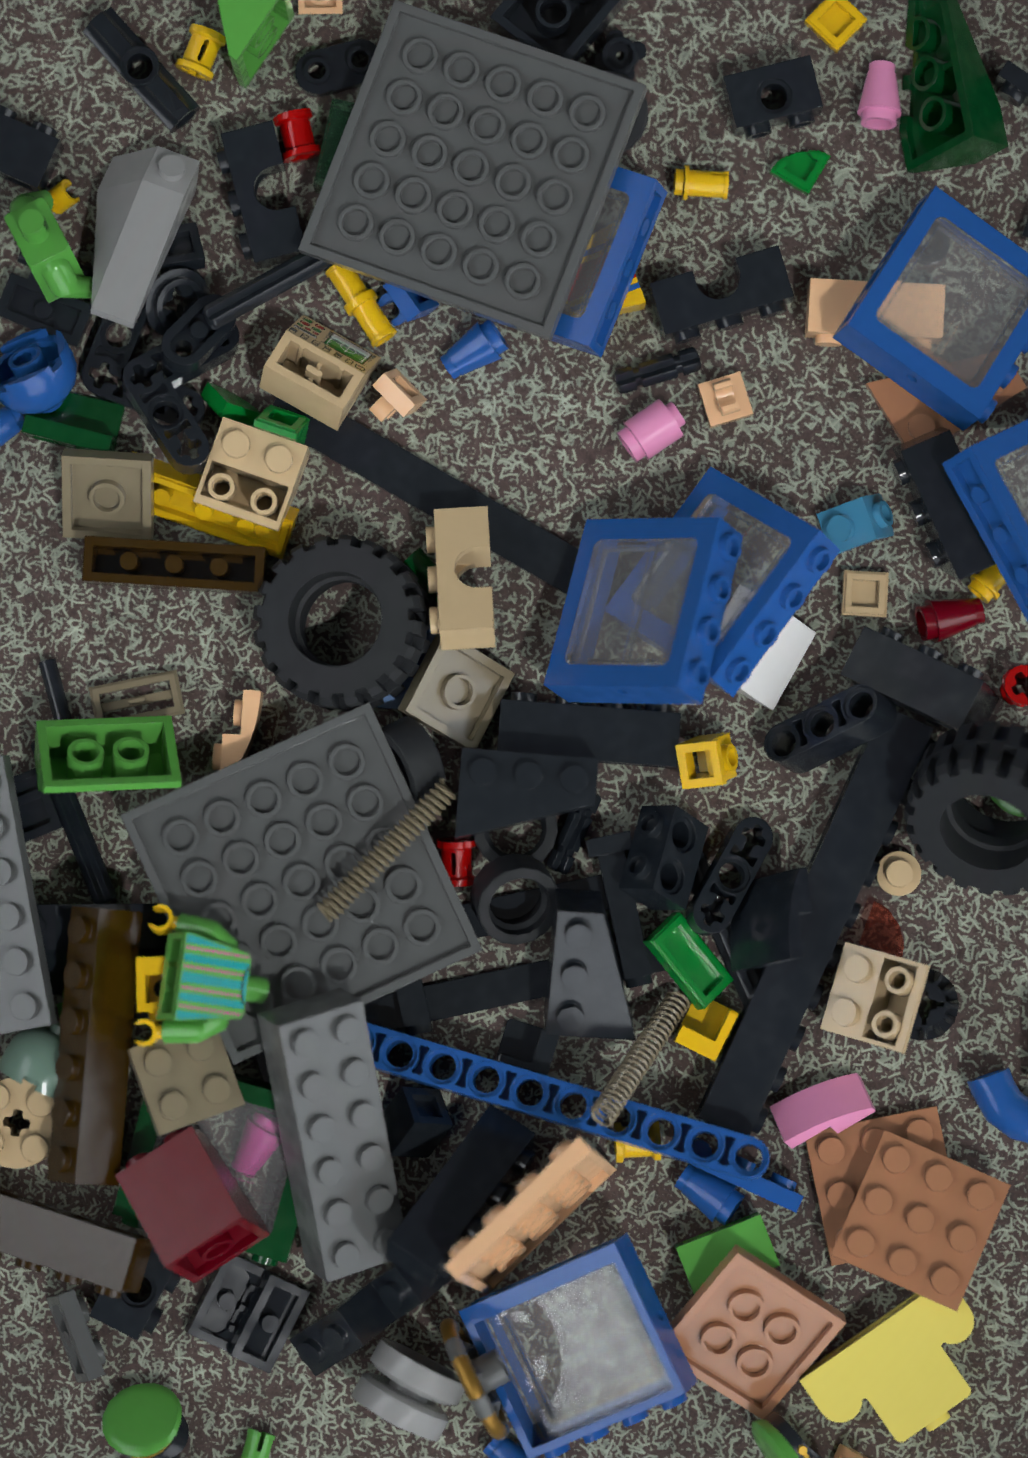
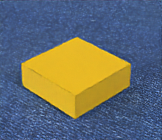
(835, 22)

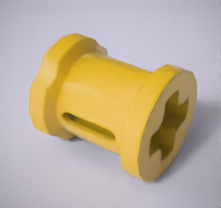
(189, 62)
(624, 1151)

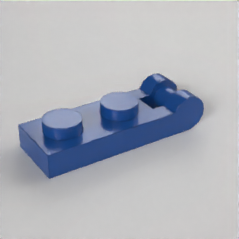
(776, 1189)

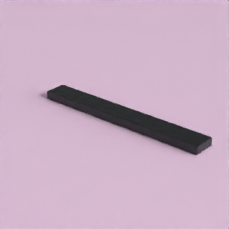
(430, 489)

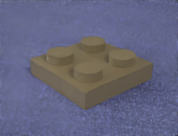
(107, 494)
(456, 693)
(185, 1082)

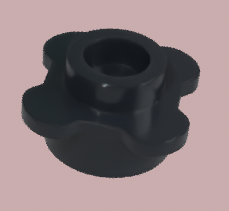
(617, 43)

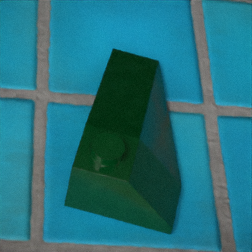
(952, 100)

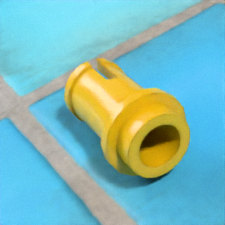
(700, 183)
(987, 584)

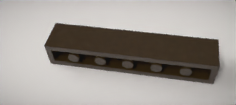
(93, 1046)

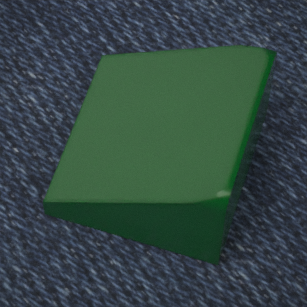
(283, 423)

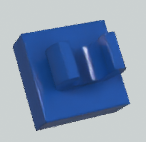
(410, 304)

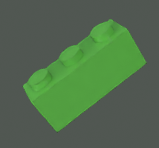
(252, 32)
(106, 754)

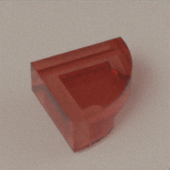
(882, 931)

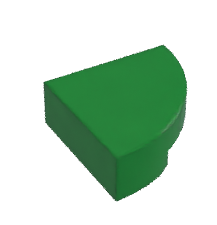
(801, 169)
(229, 405)

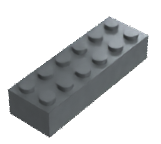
(332, 1131)

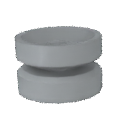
(405, 1397)

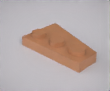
(912, 417)

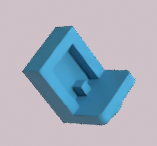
(857, 522)

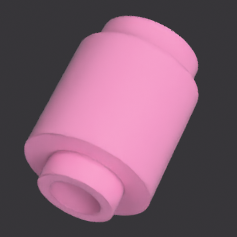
(651, 430)

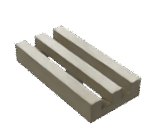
(174, 693)

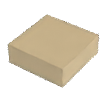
(864, 594)

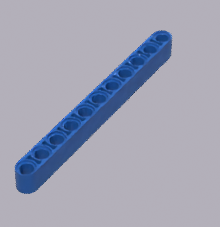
(554, 1094)

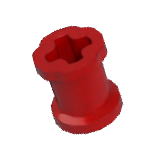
(297, 135)
(1009, 681)
(457, 859)

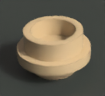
(898, 873)

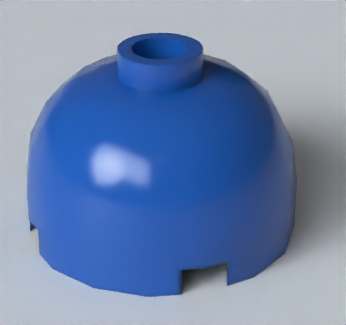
(36, 372)

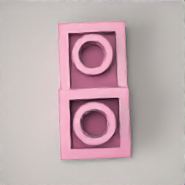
(828, 1104)

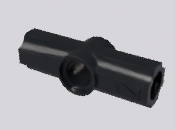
(123, 50)

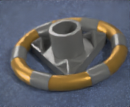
(478, 1377)

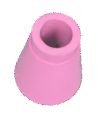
(880, 97)

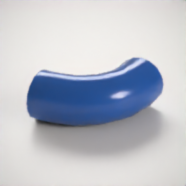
(1002, 1103)

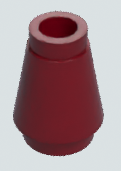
(947, 617)

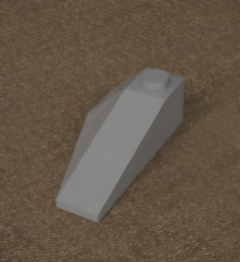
(135, 226)

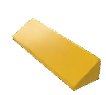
(174, 502)

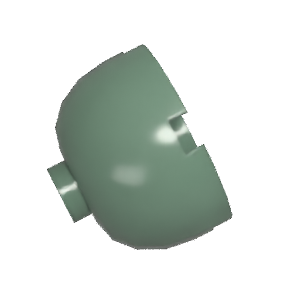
(34, 1056)

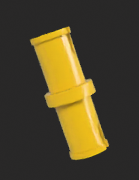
(362, 305)

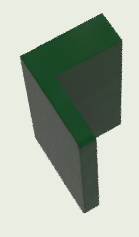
(78, 424)

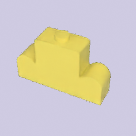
(896, 1368)

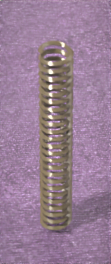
(388, 845)
(637, 1077)

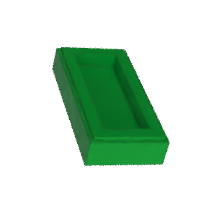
(688, 960)

